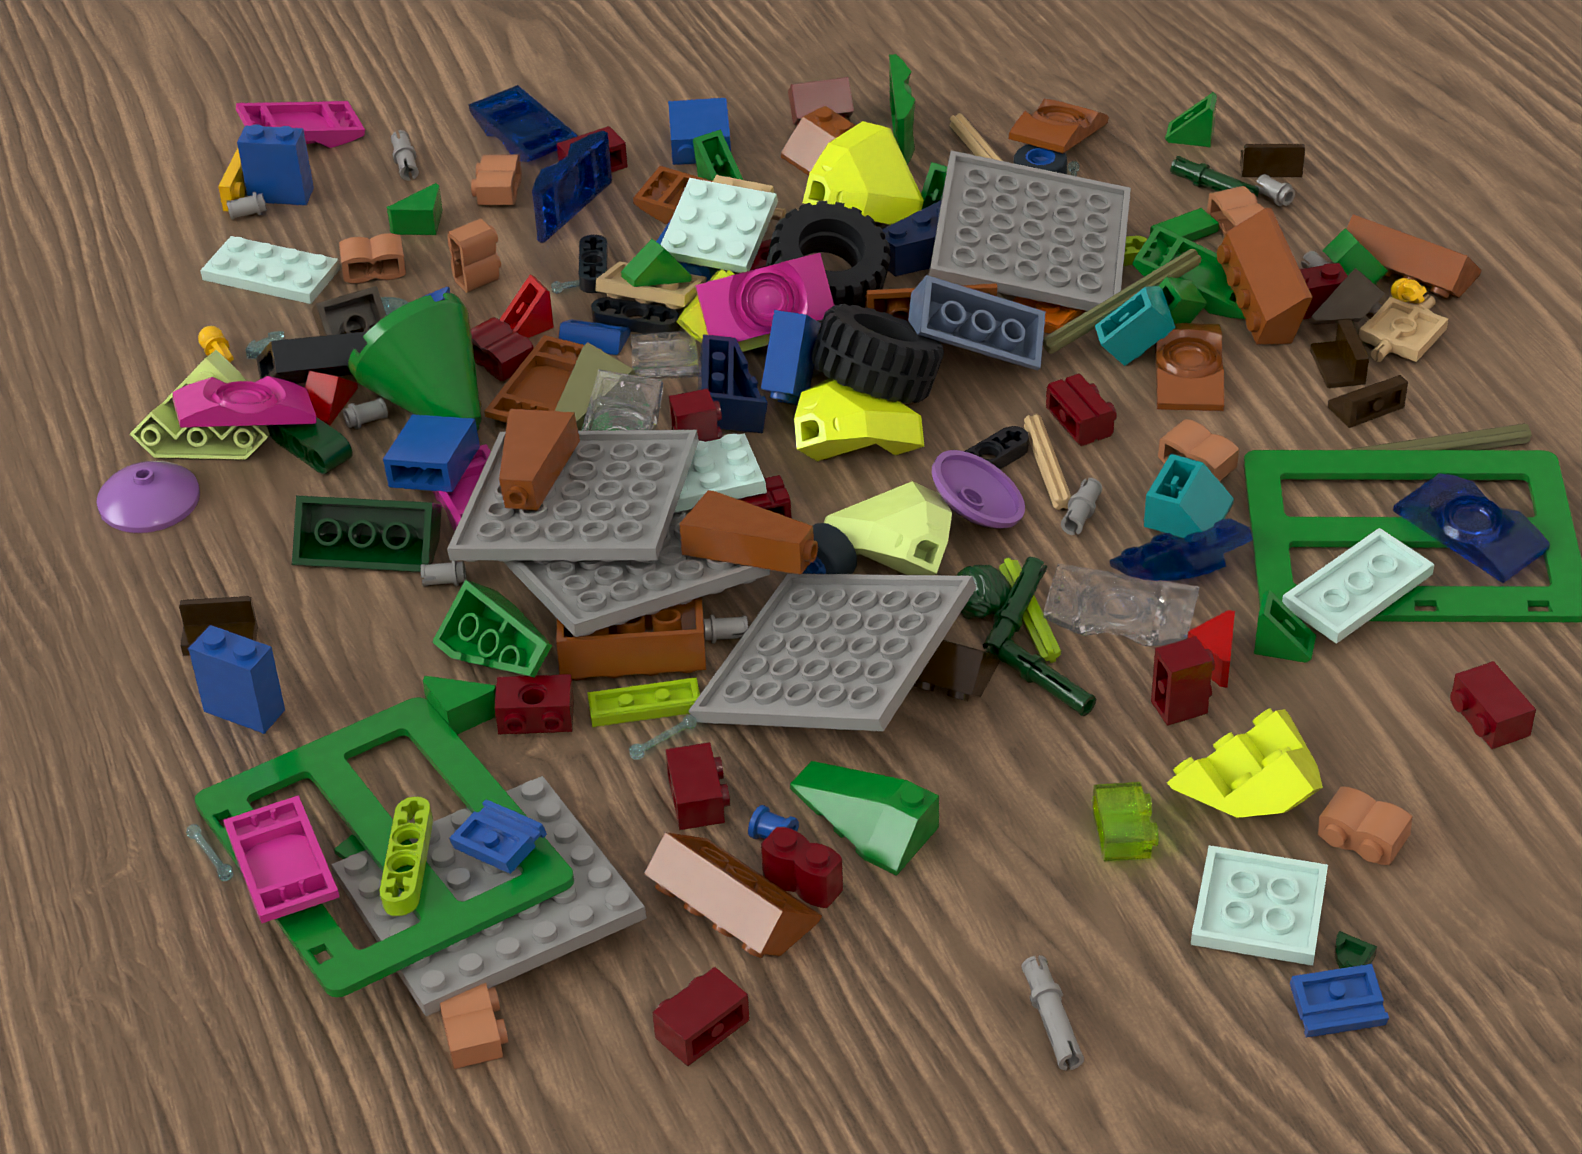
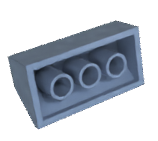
(978, 322)

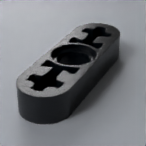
(592, 261)
(617, 313)
(1005, 444)

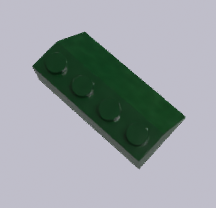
(365, 533)

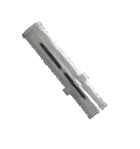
(1047, 999)

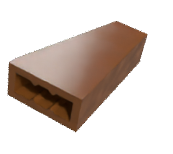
(535, 454)
(746, 535)

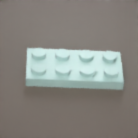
(270, 269)
(1358, 585)

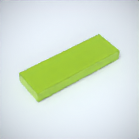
(642, 702)

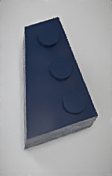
(912, 241)
(728, 380)

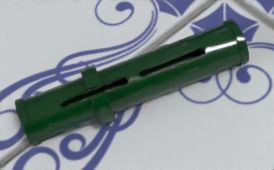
(1202, 175)
(1008, 619)
(1034, 669)

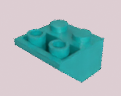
(1136, 325)
(1185, 498)

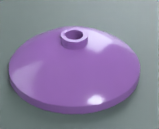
(977, 490)
(148, 496)

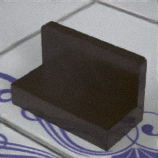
(1272, 160)
(1343, 360)
(1370, 401)
(226, 613)

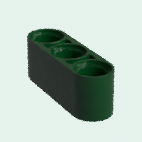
(313, 444)

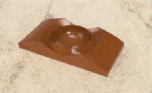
(1057, 125)
(662, 193)
(1190, 368)
(538, 379)

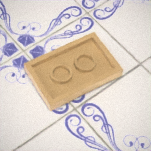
(672, 295)

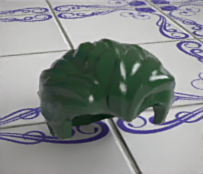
(990, 591)

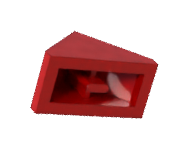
(530, 309)
(329, 394)
(1217, 637)

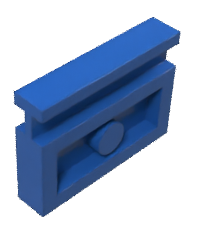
(497, 836)
(1339, 1000)

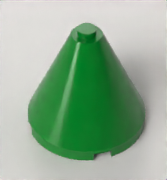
(422, 359)

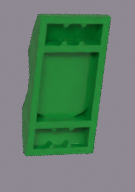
(901, 106)
(1208, 276)

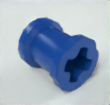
(764, 822)

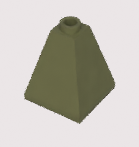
(582, 379)

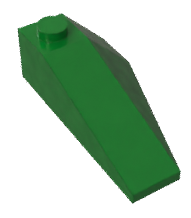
(491, 632)
(877, 813)

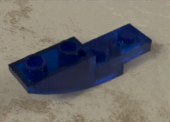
(1178, 559)

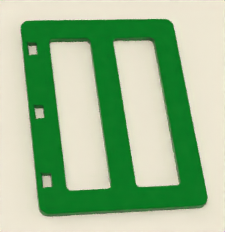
(1277, 533)
(440, 914)

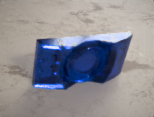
(520, 123)
(571, 183)
(1473, 526)

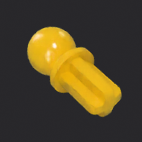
(1408, 291)
(212, 339)

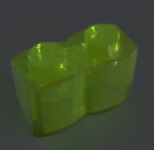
(1123, 821)

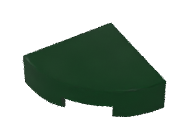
(1353, 951)

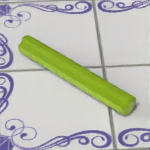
(1033, 617)

